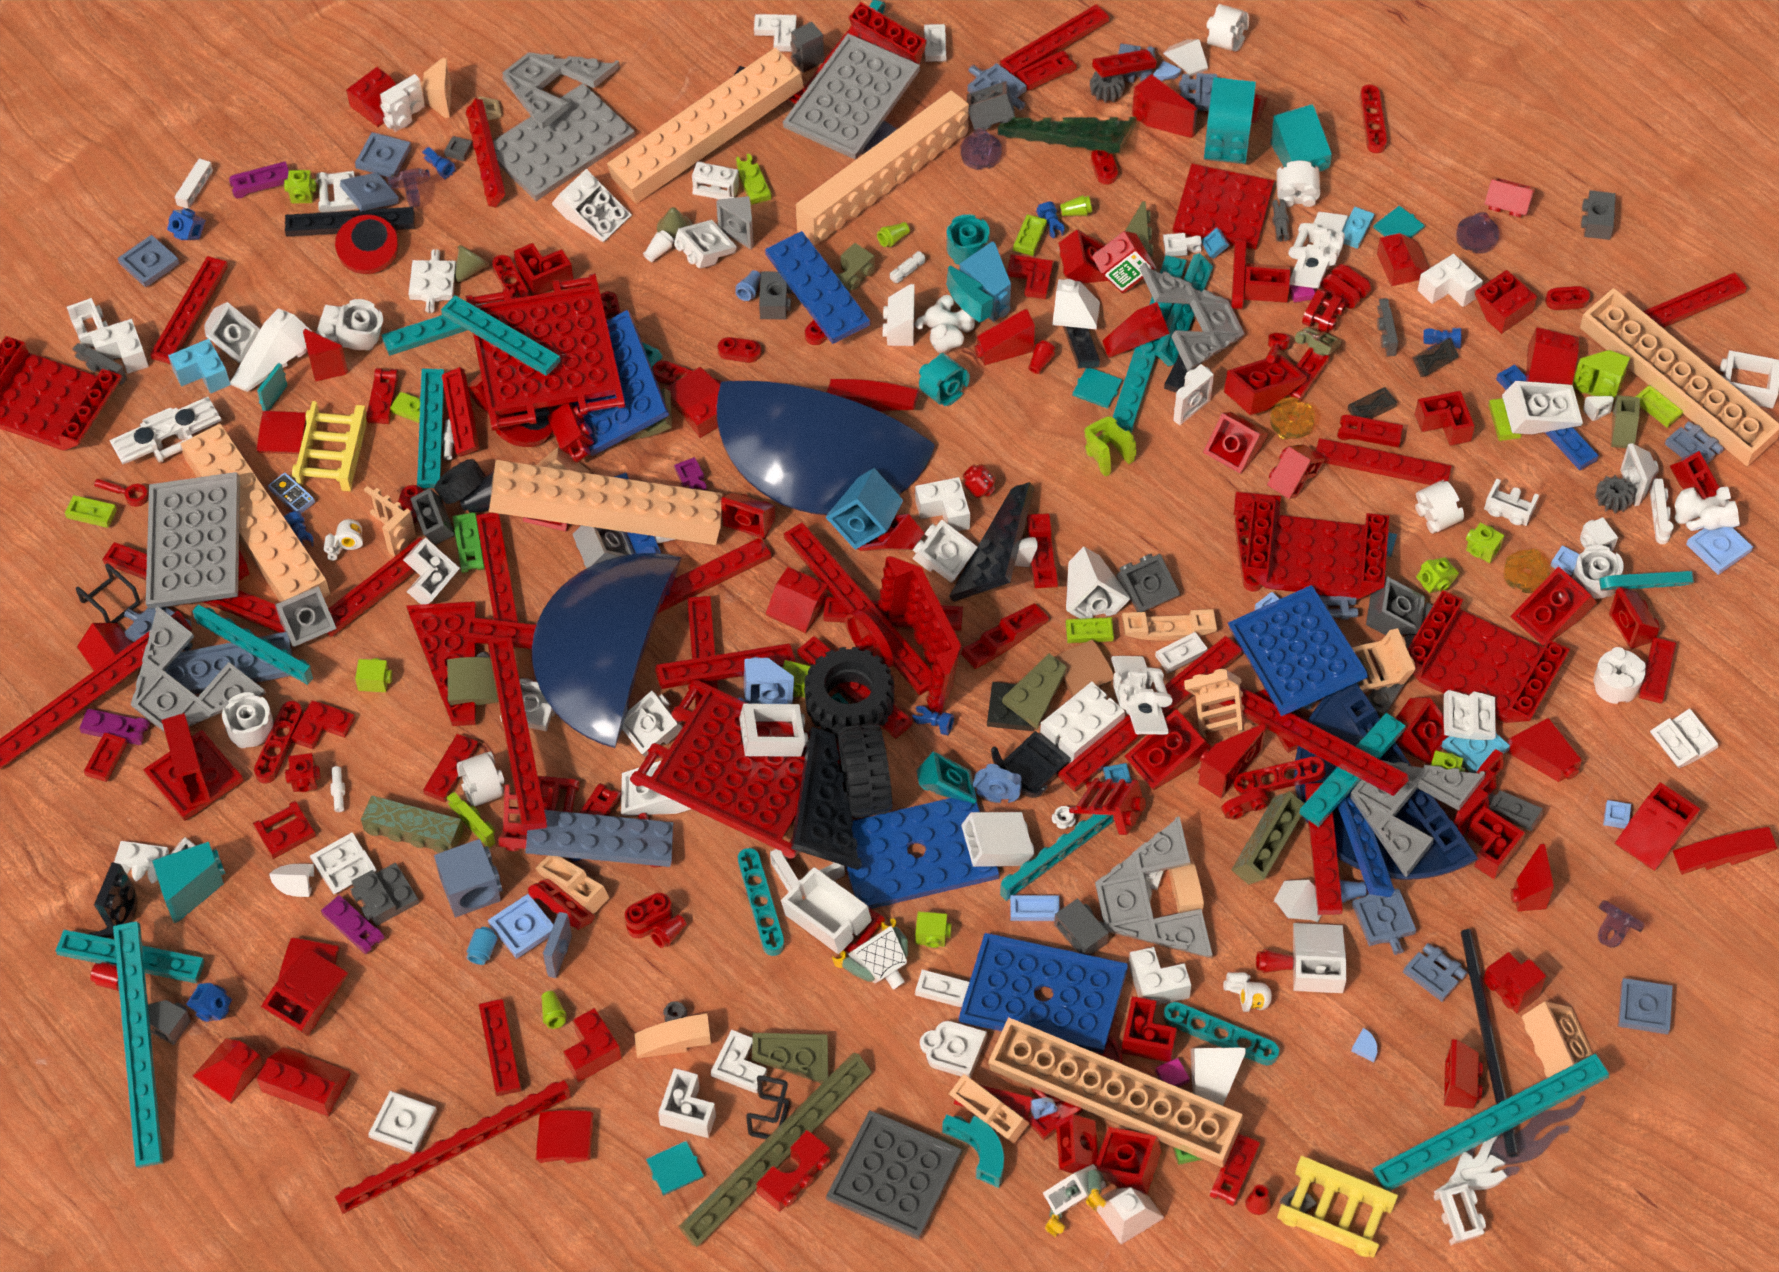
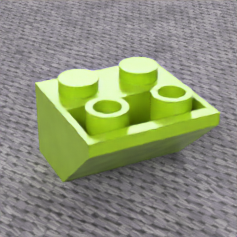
(1601, 374)

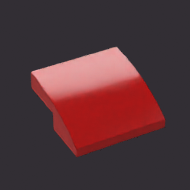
(281, 432)
(297, 947)
(564, 1136)

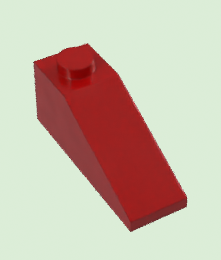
(1139, 328)
(1695, 473)

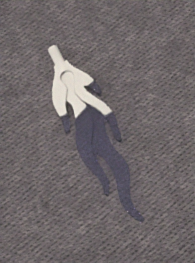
(1477, 1172)

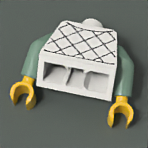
(878, 957)
(1071, 1191)

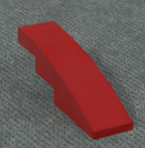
(877, 394)
(1005, 636)
(1480, 797)
(1725, 849)

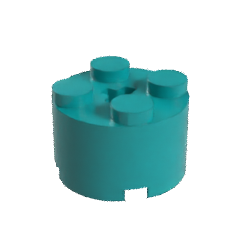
(966, 237)
(943, 379)

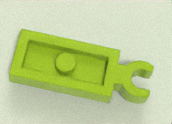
(752, 181)
(472, 820)

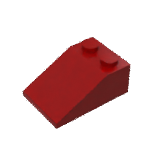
(1163, 108)
(1551, 357)
(1262, 383)
(697, 400)
(1553, 607)
(1168, 755)
(1229, 760)

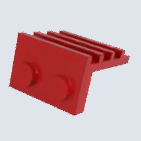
(1123, 803)
(512, 836)

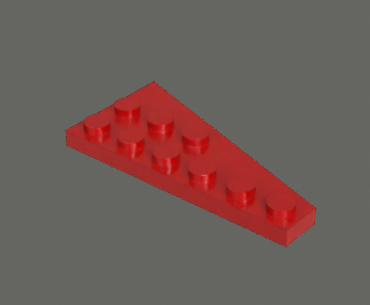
(441, 635)

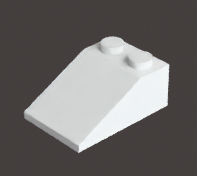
(1541, 407)
(644, 800)

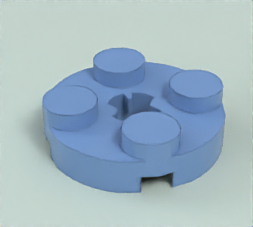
(997, 784)

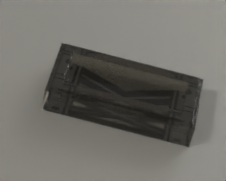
(1435, 357)
(1373, 404)

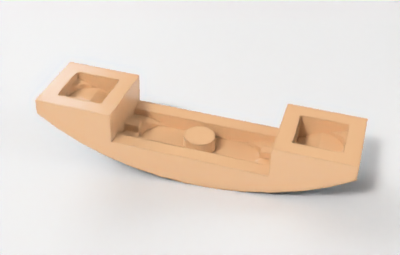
(1168, 627)

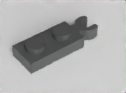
(1386, 326)
(97, 361)
(1515, 810)

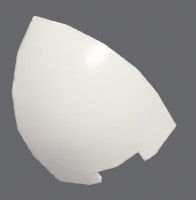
(1026, 551)
(293, 879)

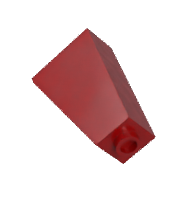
(186, 760)

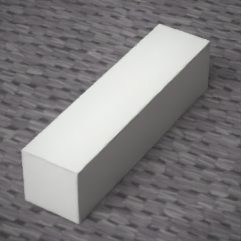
(193, 183)

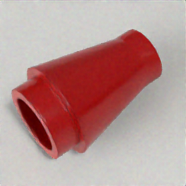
(1041, 356)
(667, 931)
(1271, 961)
(1258, 1200)

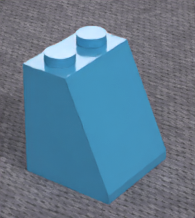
(989, 270)
(865, 509)

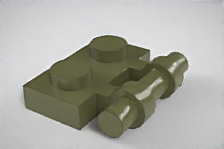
(1321, 341)

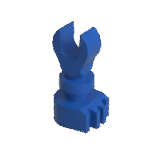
(443, 165)
(1048, 211)
(1434, 336)
(296, 523)
(944, 721)

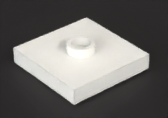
(402, 1122)

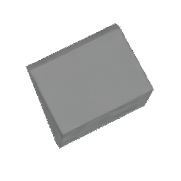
(736, 219)
(305, 616)

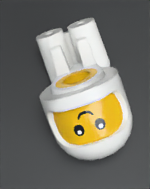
(347, 537)
(1252, 994)

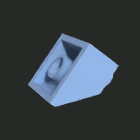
(766, 682)

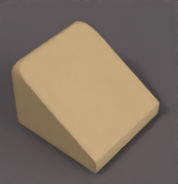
(492, 108)

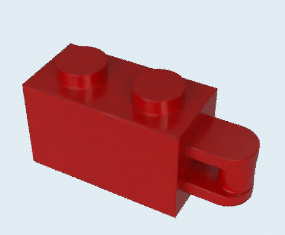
(571, 431)

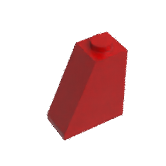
(1007, 339)
(1546, 751)

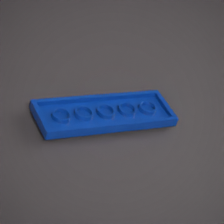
(817, 287)

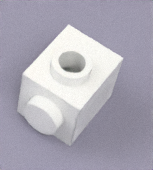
(1598, 533)

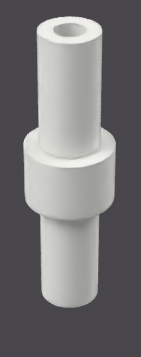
(447, 441)
(337, 789)

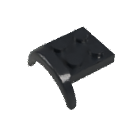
(1035, 762)
(115, 900)

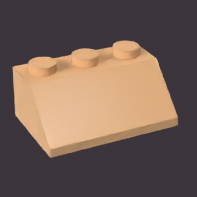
(1556, 1037)

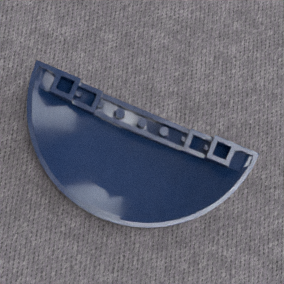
(813, 444)
(595, 639)
(1350, 718)

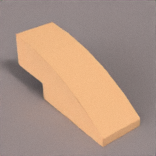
(574, 882)
(1186, 887)
(673, 1036)
(989, 1108)

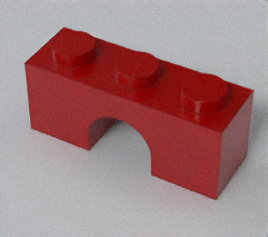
(782, 1188)

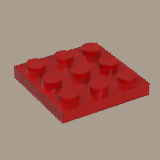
(216, 768)

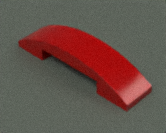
(1042, 564)

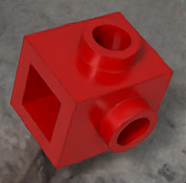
(302, 772)

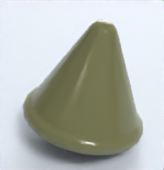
(672, 222)
(468, 264)

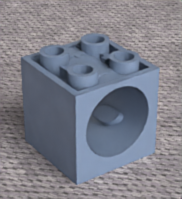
(468, 877)

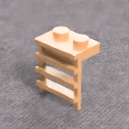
(398, 525)
(1391, 658)
(1215, 689)

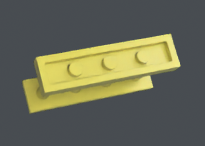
(348, 457)
(1356, 1191)

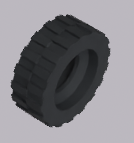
(459, 481)

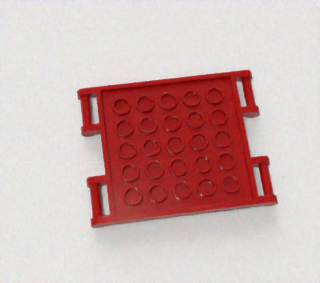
(563, 322)
(713, 775)

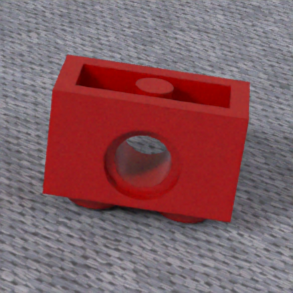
(1076, 1143)

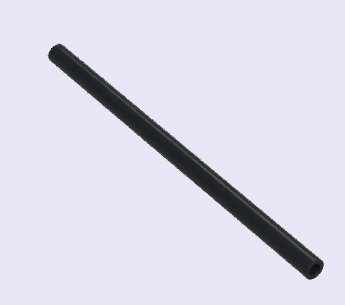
(1487, 1033)

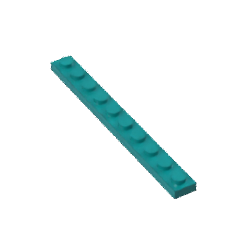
(1143, 360)
(138, 1045)
(1490, 1123)

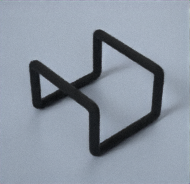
(84, 597)
(781, 1100)

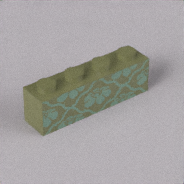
(411, 825)
(1268, 838)

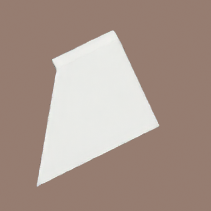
(1188, 56)
(1298, 900)

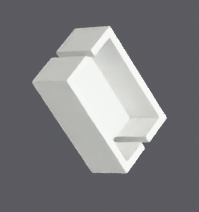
(1081, 721)
(826, 911)

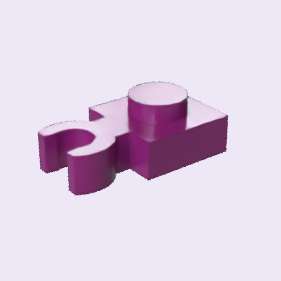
(690, 474)

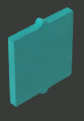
(1399, 222)
(272, 387)
(1097, 387)
(674, 1168)

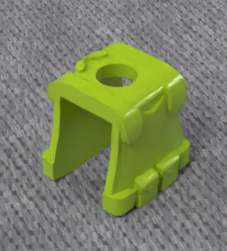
(1097, 447)

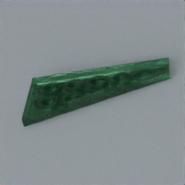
(1072, 132)

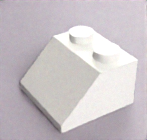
(900, 318)

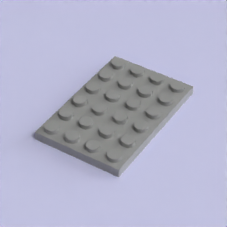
(851, 96)
(567, 146)
(193, 540)

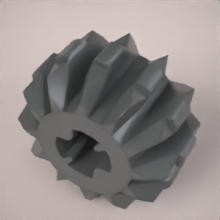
(1107, 87)
(1614, 494)

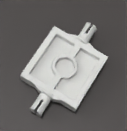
(432, 280)

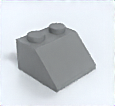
(601, 544)

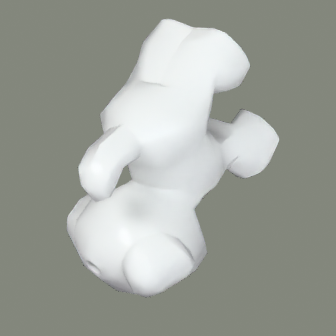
(945, 325)
(1713, 511)

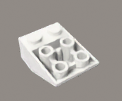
(591, 206)
(1318, 958)

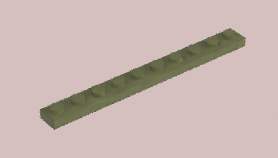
(774, 1149)

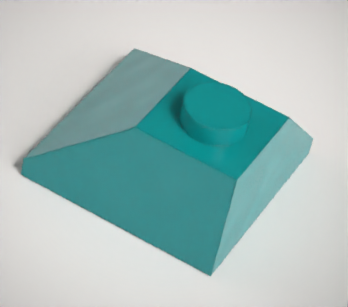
(946, 778)

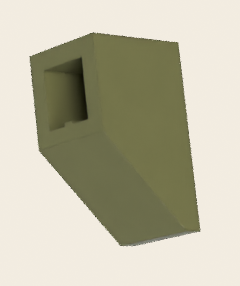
(1624, 421)

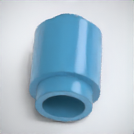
(481, 945)

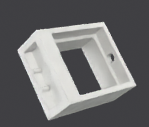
(1758, 364)
(772, 745)
(788, 877)

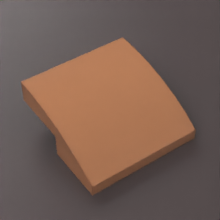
(1084, 666)

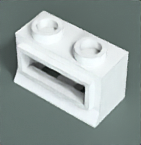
(717, 178)
(82, 311)
(1510, 506)
(1452, 1216)

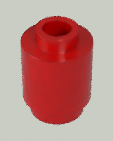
(105, 975)

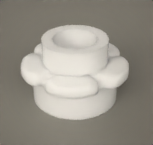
(1060, 812)

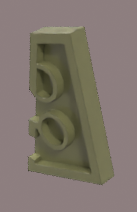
(1034, 692)
(794, 1053)

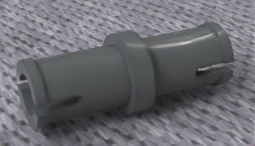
(1280, 220)

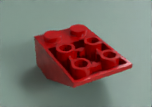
(1658, 826)
(304, 991)

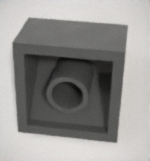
(990, 106)
(1395, 608)

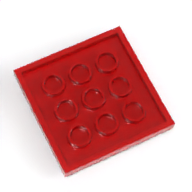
(1223, 201)

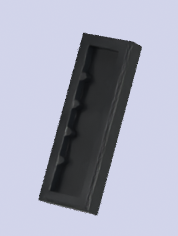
(1082, 347)

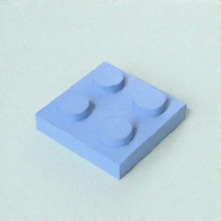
(1719, 547)
(521, 926)

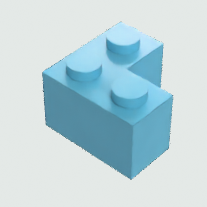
(197, 363)

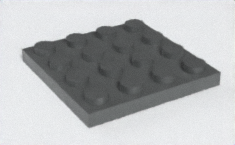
(893, 1175)

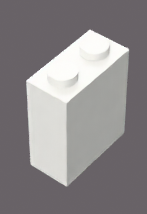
(997, 838)

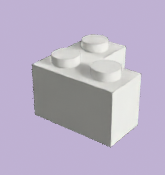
(1450, 278)
(120, 342)
(944, 499)
(434, 571)
(1158, 984)
(681, 1108)

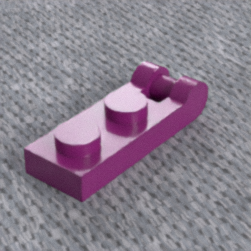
(258, 179)
(98, 722)
(352, 924)

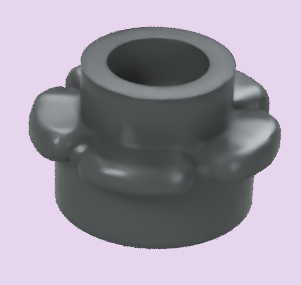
(672, 1007)

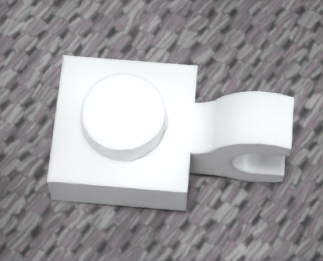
(1178, 245)

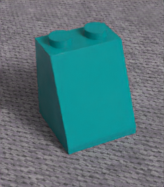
(1300, 137)
(188, 878)

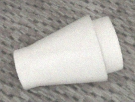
(659, 245)

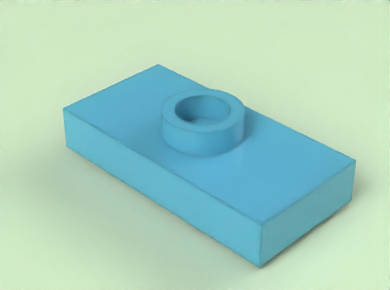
(1357, 226)

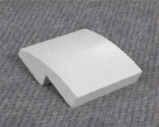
(1469, 715)
(1684, 739)
(342, 863)

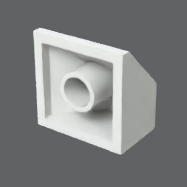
(1075, 305)
(231, 331)
(1640, 470)

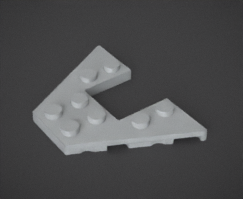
(536, 71)
(1213, 313)
(162, 696)
(1379, 808)
(1127, 904)

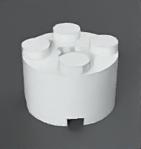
(1227, 27)
(1298, 183)
(359, 325)
(1439, 506)
(1593, 564)
(1619, 676)
(247, 720)
(480, 779)

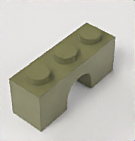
(857, 265)

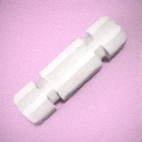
(907, 267)

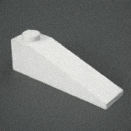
(276, 343)

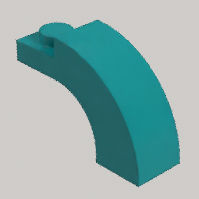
(985, 1143)

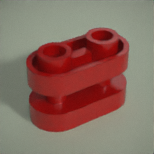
(1346, 284)
(1333, 308)
(646, 914)

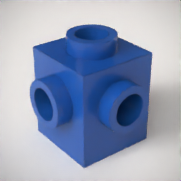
(185, 224)
(209, 1002)

